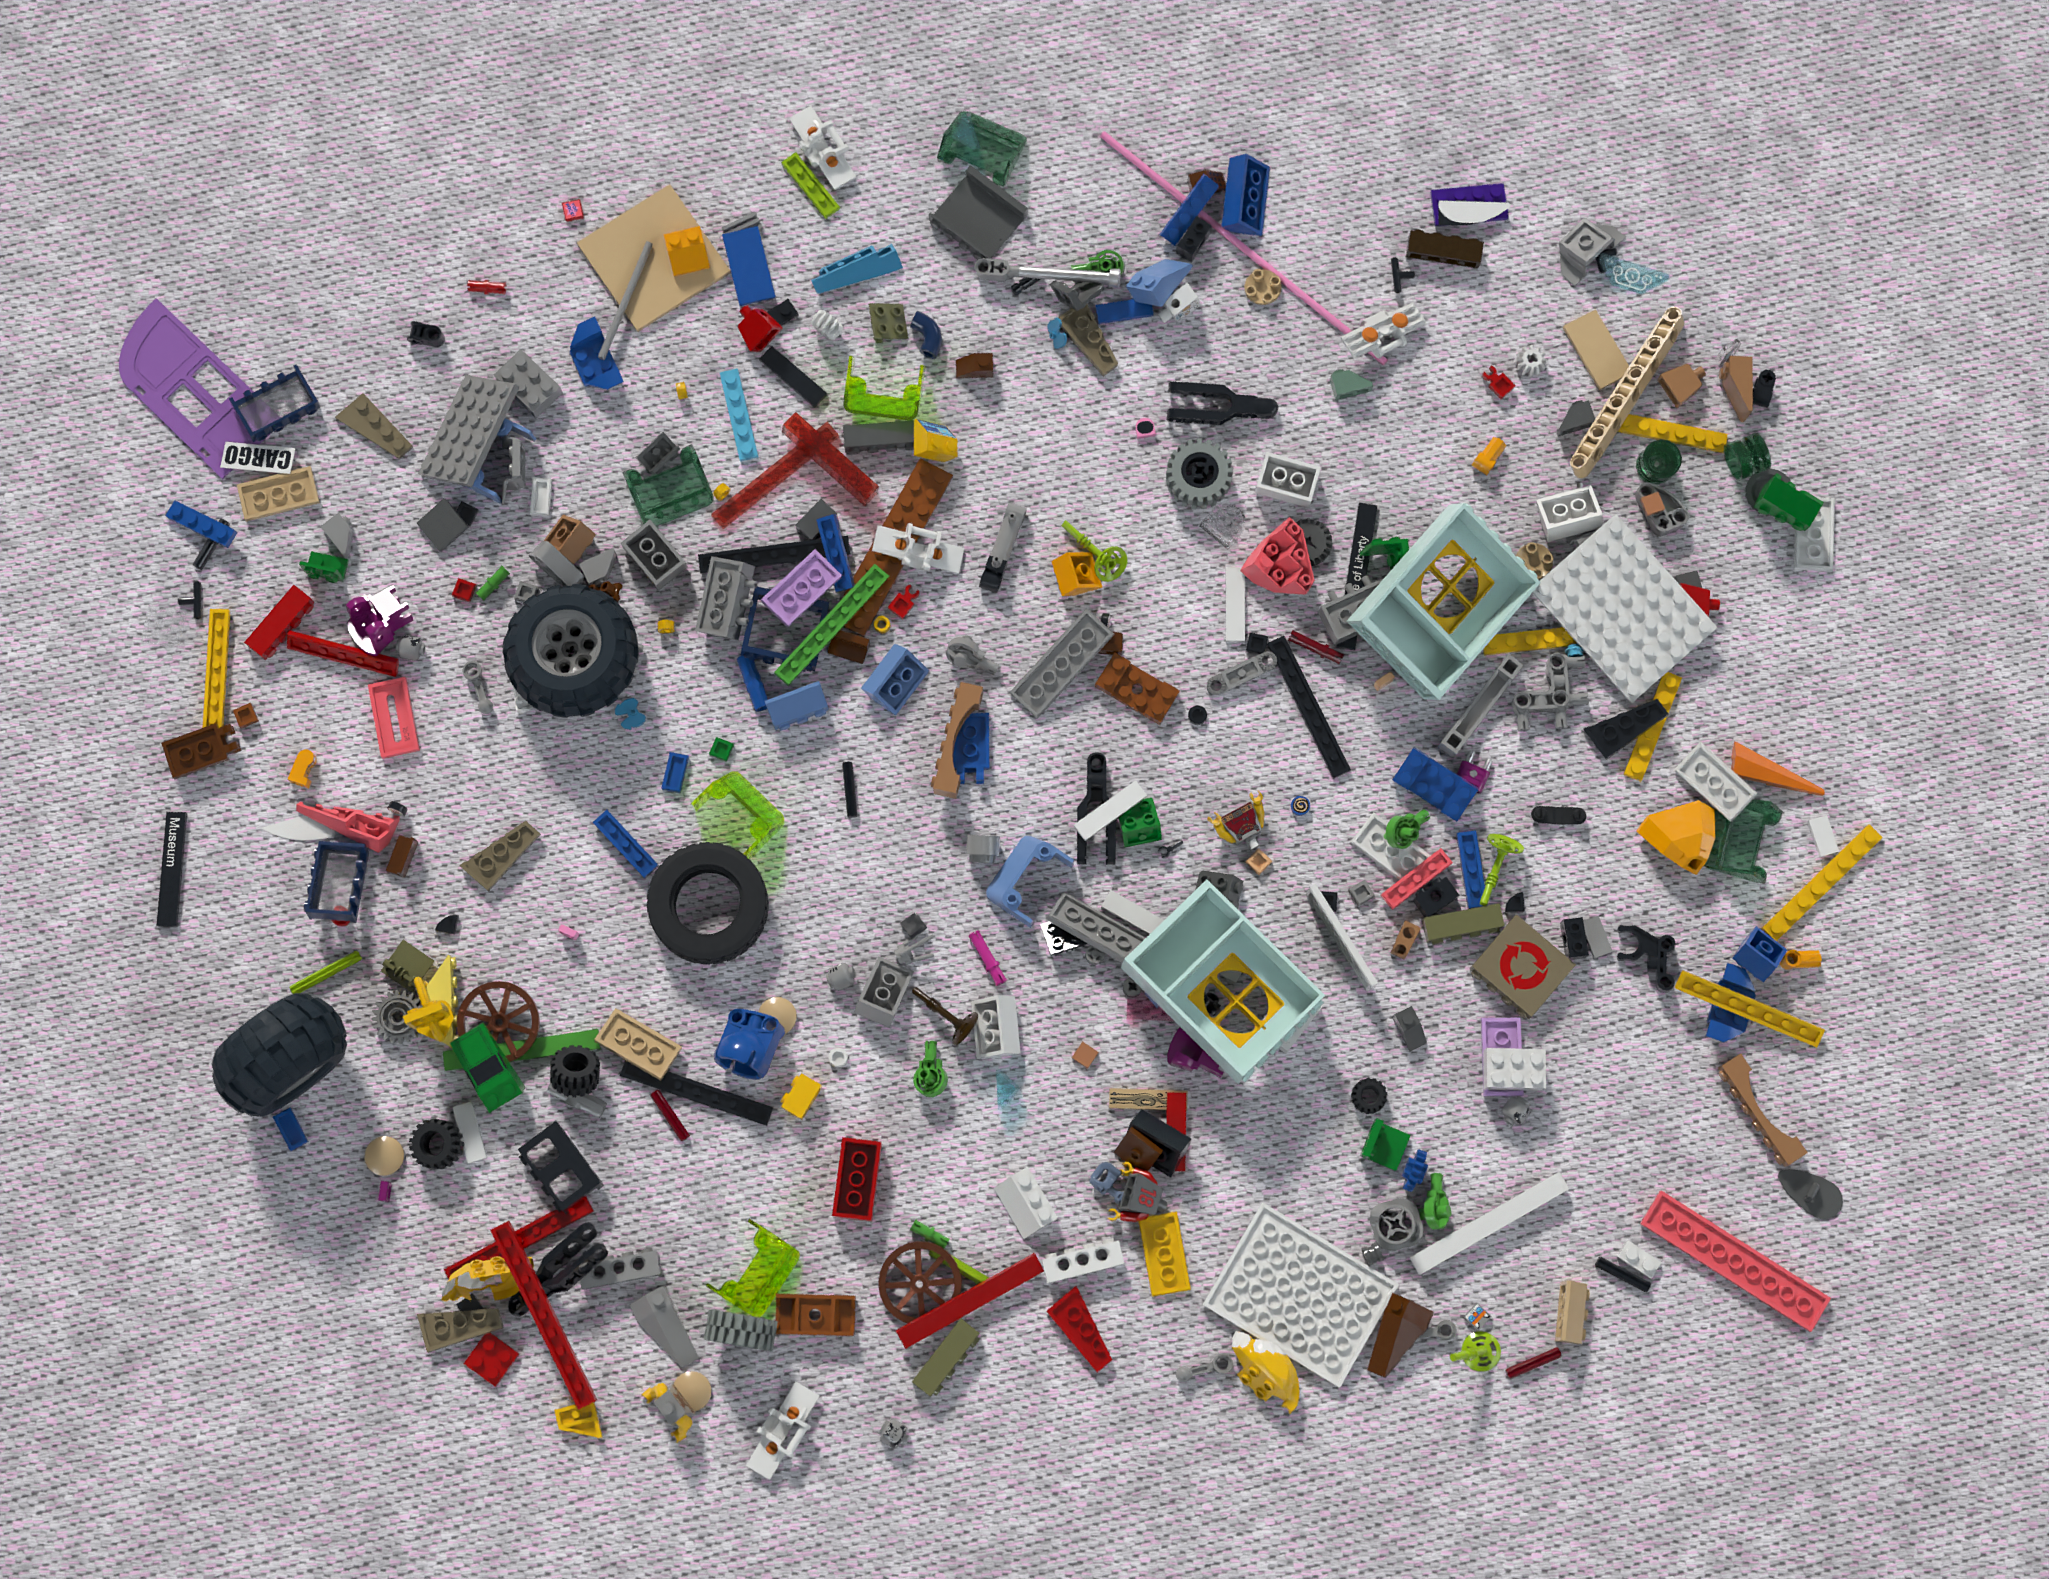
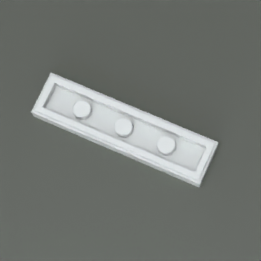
(1235, 605)
(1110, 810)

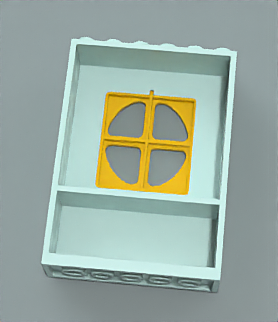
(1409, 635)
(1188, 954)

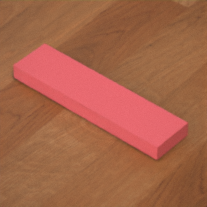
(1416, 879)

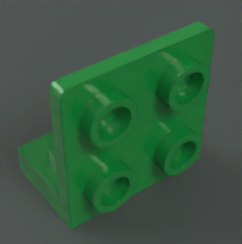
(1394, 547)
(325, 566)
(1140, 824)
(1385, 1145)

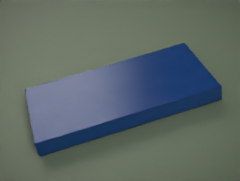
(748, 266)

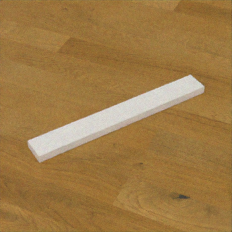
(1143, 920)

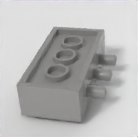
(725, 598)
(1339, 610)

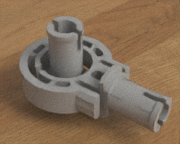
(969, 655)

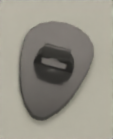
(1812, 1193)

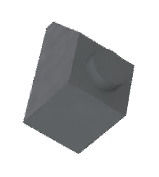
(1577, 418)
(1410, 1028)

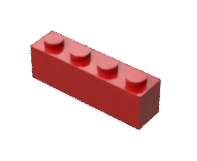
(279, 621)

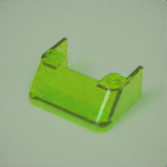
(859, 402)
(768, 817)
(763, 1275)

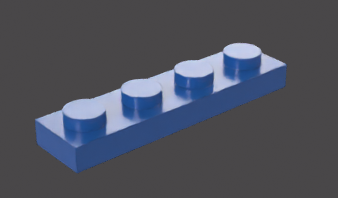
(1189, 210)
(201, 524)
(835, 551)
(625, 844)
(1471, 868)

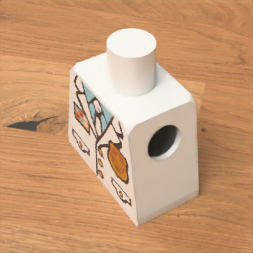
(1185, 299)

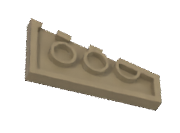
(1089, 338)
(371, 423)
(494, 861)
(450, 1328)

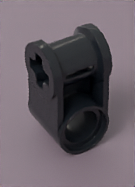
(422, 334)
(1763, 391)

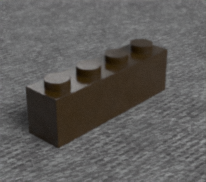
(1444, 249)

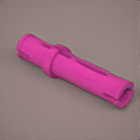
(991, 964)

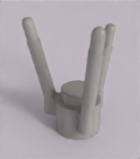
(904, 952)

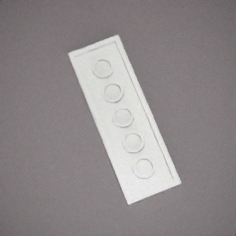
(1341, 937)

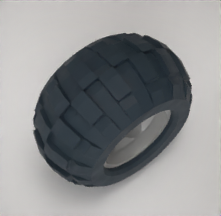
(560, 613)
(279, 1054)

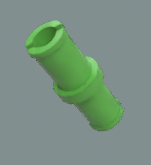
(492, 583)
(929, 1234)

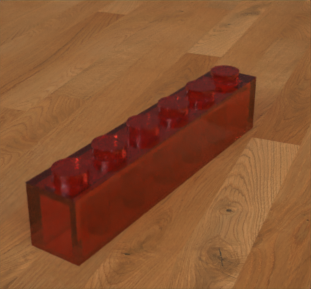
(830, 459)

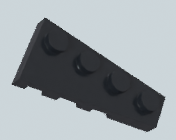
(1619, 731)

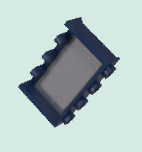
(275, 405)
(336, 881)

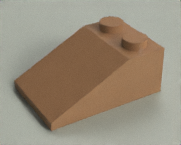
(1738, 384)

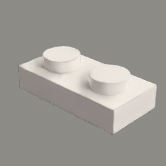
(1639, 1259)

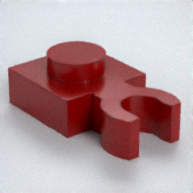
(1500, 384)
(902, 603)

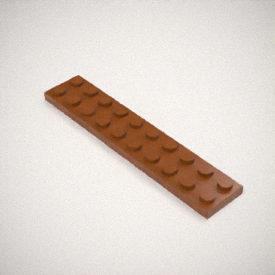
(912, 506)

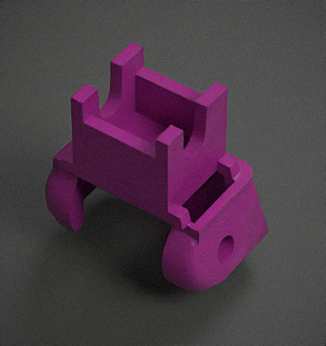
(375, 627)
(1188, 1055)

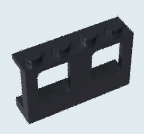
(568, 1159)

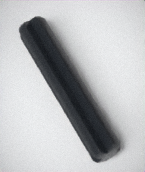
(207, 550)
(849, 787)
(1623, 1274)

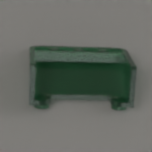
(997, 152)
(671, 491)
(1739, 841)

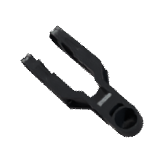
(1241, 406)
(1096, 792)
(570, 1274)

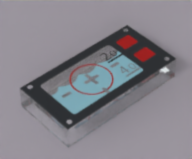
(1727, 351)

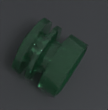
(1663, 452)
(1747, 456)

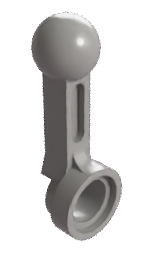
(485, 705)
(1437, 1331)
(1184, 1374)

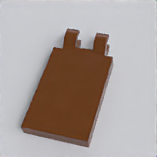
(199, 749)

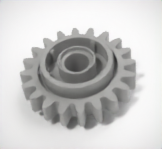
(386, 1016)

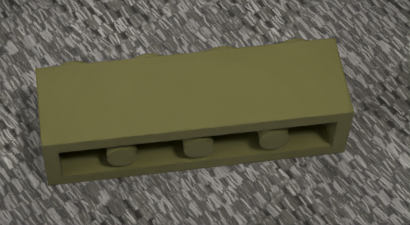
(1463, 923)
(946, 1357)

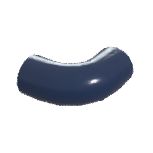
(931, 333)

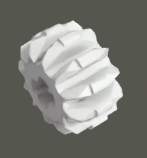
(826, 325)
(1534, 367)

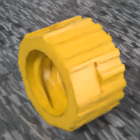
(681, 390)
(721, 491)
(665, 626)
(881, 630)

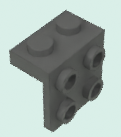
(1226, 884)

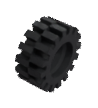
(1369, 1084)

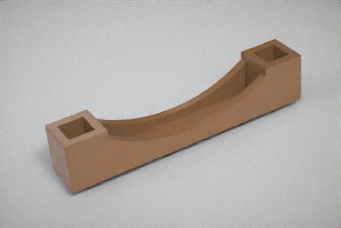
(968, 700)
(1737, 1075)

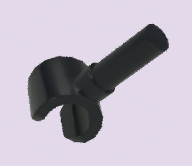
(1170, 848)

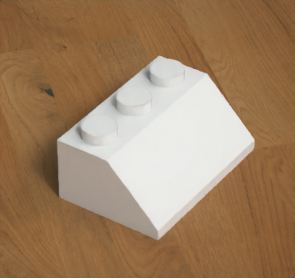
(1569, 513)
(996, 1027)
(1025, 1203)

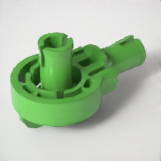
(1103, 264)
(1405, 828)
(930, 1072)
(1436, 1206)

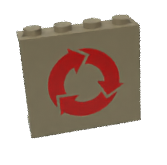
(1522, 967)

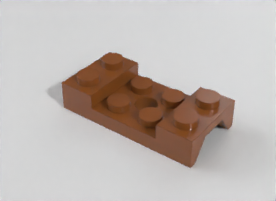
(1121, 676)
(835, 1320)

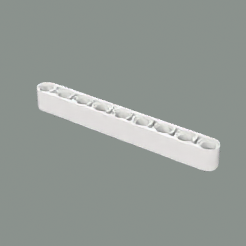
(1489, 1223)

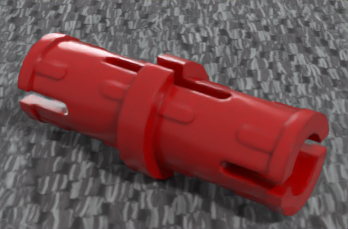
(487, 287)

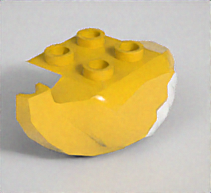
(474, 1274)
(1266, 1370)

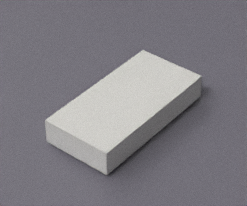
(541, 496)
(1823, 836)

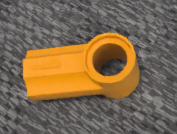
(1487, 459)
(1802, 959)

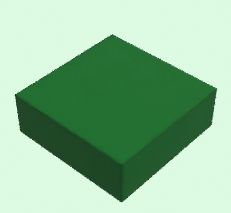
(721, 749)

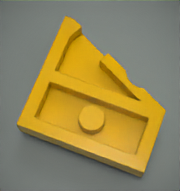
(580, 1421)

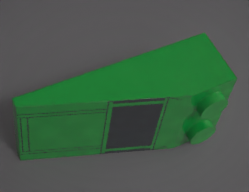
(487, 1067)

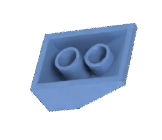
(1157, 281)

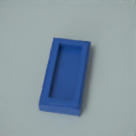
(675, 772)
(290, 1129)

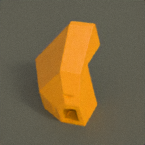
(1682, 834)

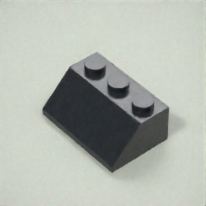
(1165, 1137)

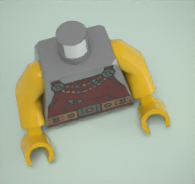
(1242, 823)
(673, 1407)

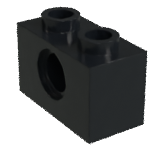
(1193, 239)
(1445, 891)
(1574, 938)

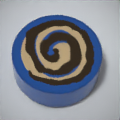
(1300, 805)

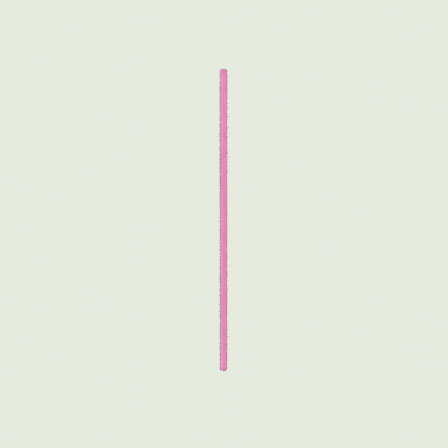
(1234, 240)

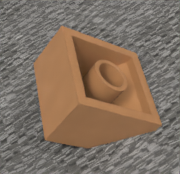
(570, 537)

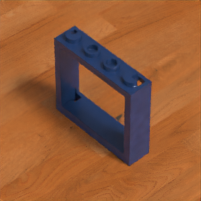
(767, 656)

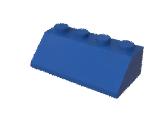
(1245, 195)

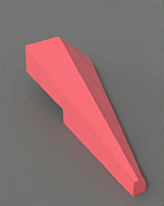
(363, 828)

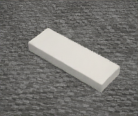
(469, 1128)

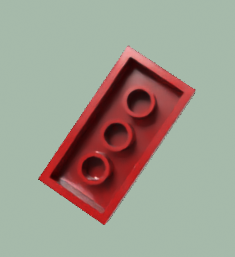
(857, 1179)

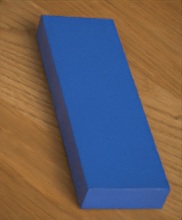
(1122, 311)

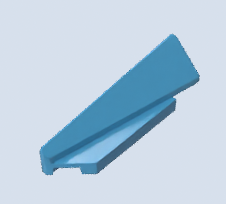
(857, 268)

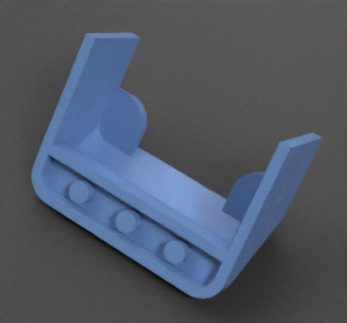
(505, 428)
(1001, 888)

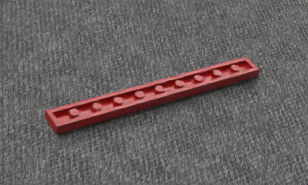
(543, 1315)

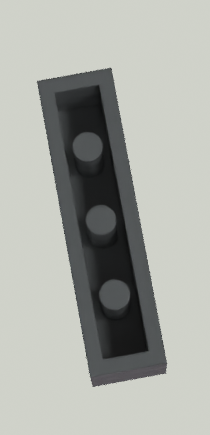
(878, 437)

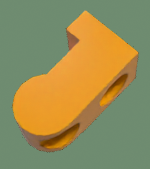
(301, 768)

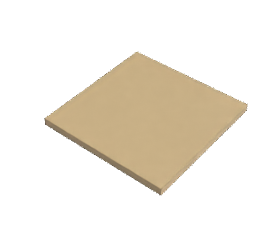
(617, 248)

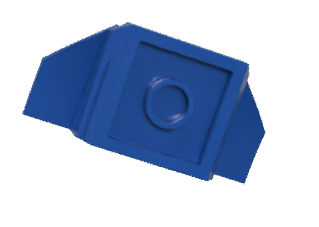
(585, 351)
(1723, 1023)

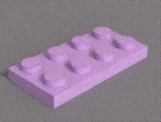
(801, 588)
(1501, 1034)

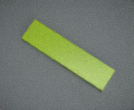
(810, 185)

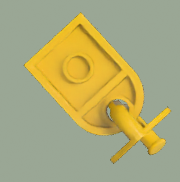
(432, 1018)

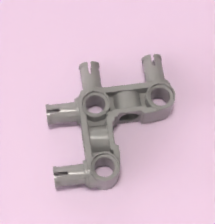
(1545, 701)

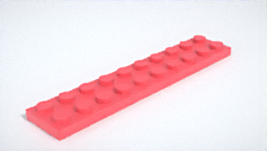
(1735, 1261)

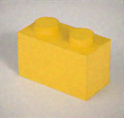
(801, 1096)

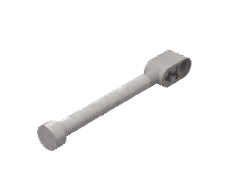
(1111, 277)

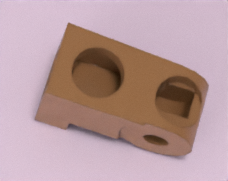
(1405, 939)

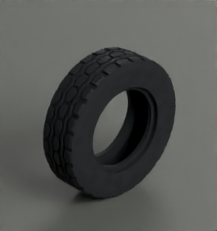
(676, 872)

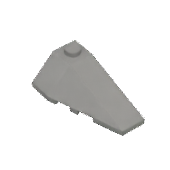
(661, 1321)

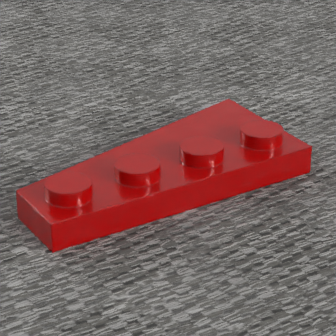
(1077, 1324)

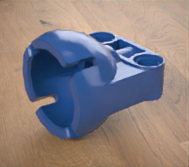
(749, 1043)

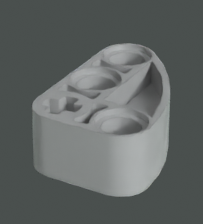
(1667, 517)
(556, 565)

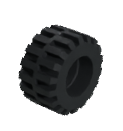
(571, 1060)
(421, 1142)

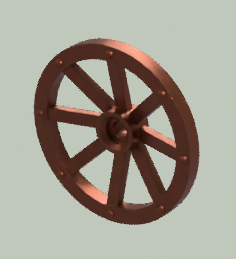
(530, 1004)
(892, 1258)

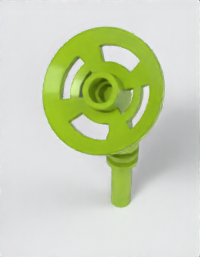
(1102, 559)
(1505, 846)
(1475, 1352)

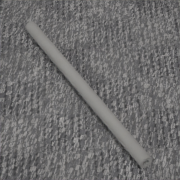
(625, 300)

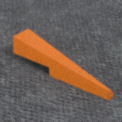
(1757, 768)

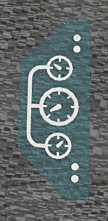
(1631, 275)

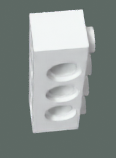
(1054, 1274)

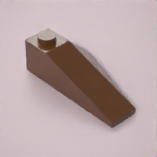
(1399, 1329)

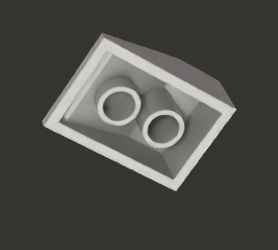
(883, 992)

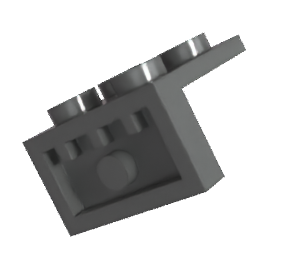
(1077, 295)

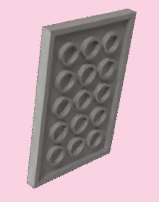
(468, 430)

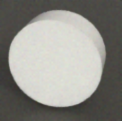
(838, 1057)

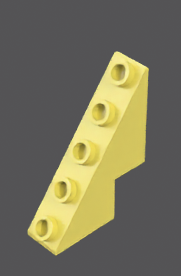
(442, 988)

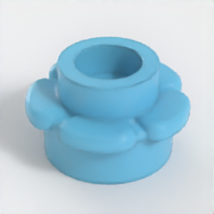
(1574, 650)

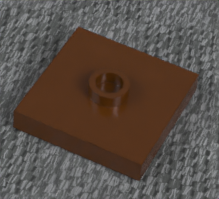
(1138, 1150)

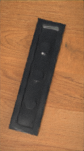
(793, 376)

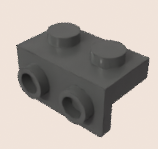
(658, 453)

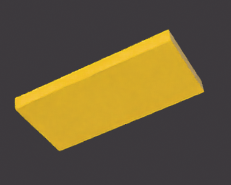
(1164, 1254)

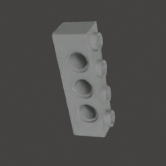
(650, 1269)

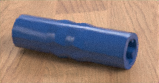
(753, 683)

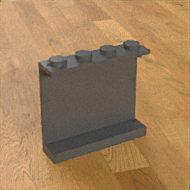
(979, 215)

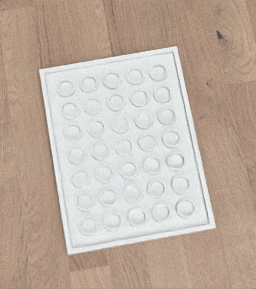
(1623, 608)
(1300, 1294)

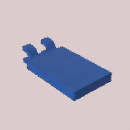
(972, 747)

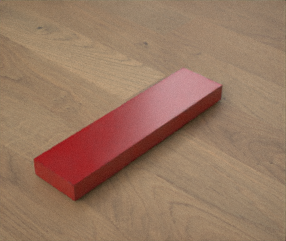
(1177, 1117)

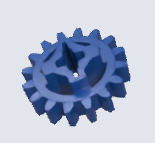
(1414, 1170)

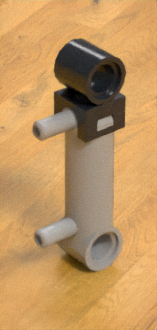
(1002, 549)

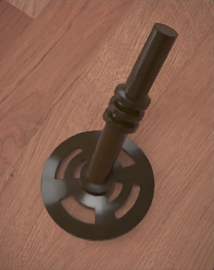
(962, 1026)

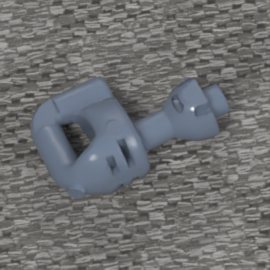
(1107, 1184)

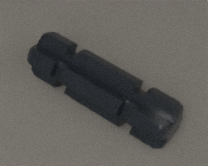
(1023, 284)

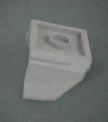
(1583, 246)
(517, 468)

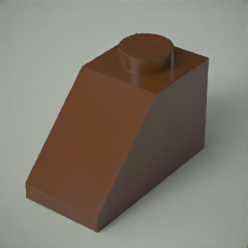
(975, 366)

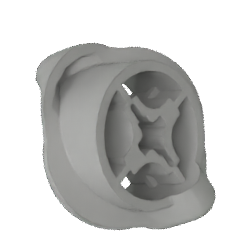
(1378, 1214)

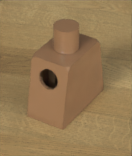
(1681, 383)

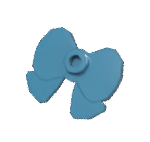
(1059, 339)
(635, 718)

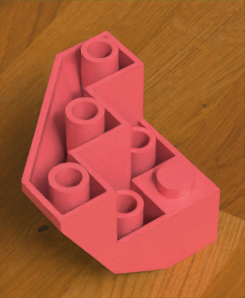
(1281, 561)

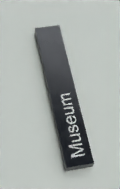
(171, 869)

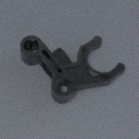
(1656, 954)

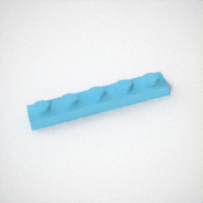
(738, 415)

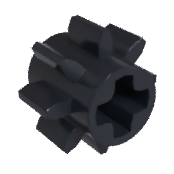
(1211, 1003)

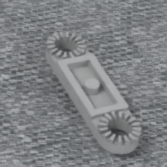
(1241, 673)

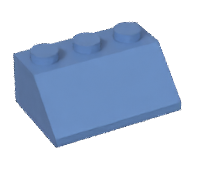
(895, 679)
(797, 706)

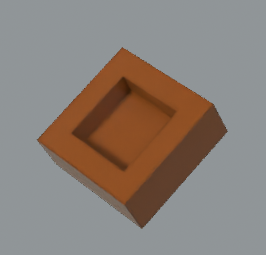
(245, 715)

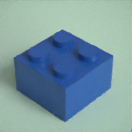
(1759, 954)

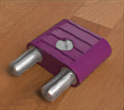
(1474, 774)

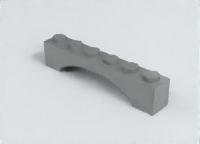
(1480, 706)

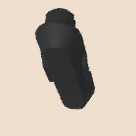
(1558, 815)

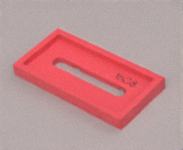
(378, 697)

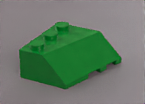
(1788, 504)

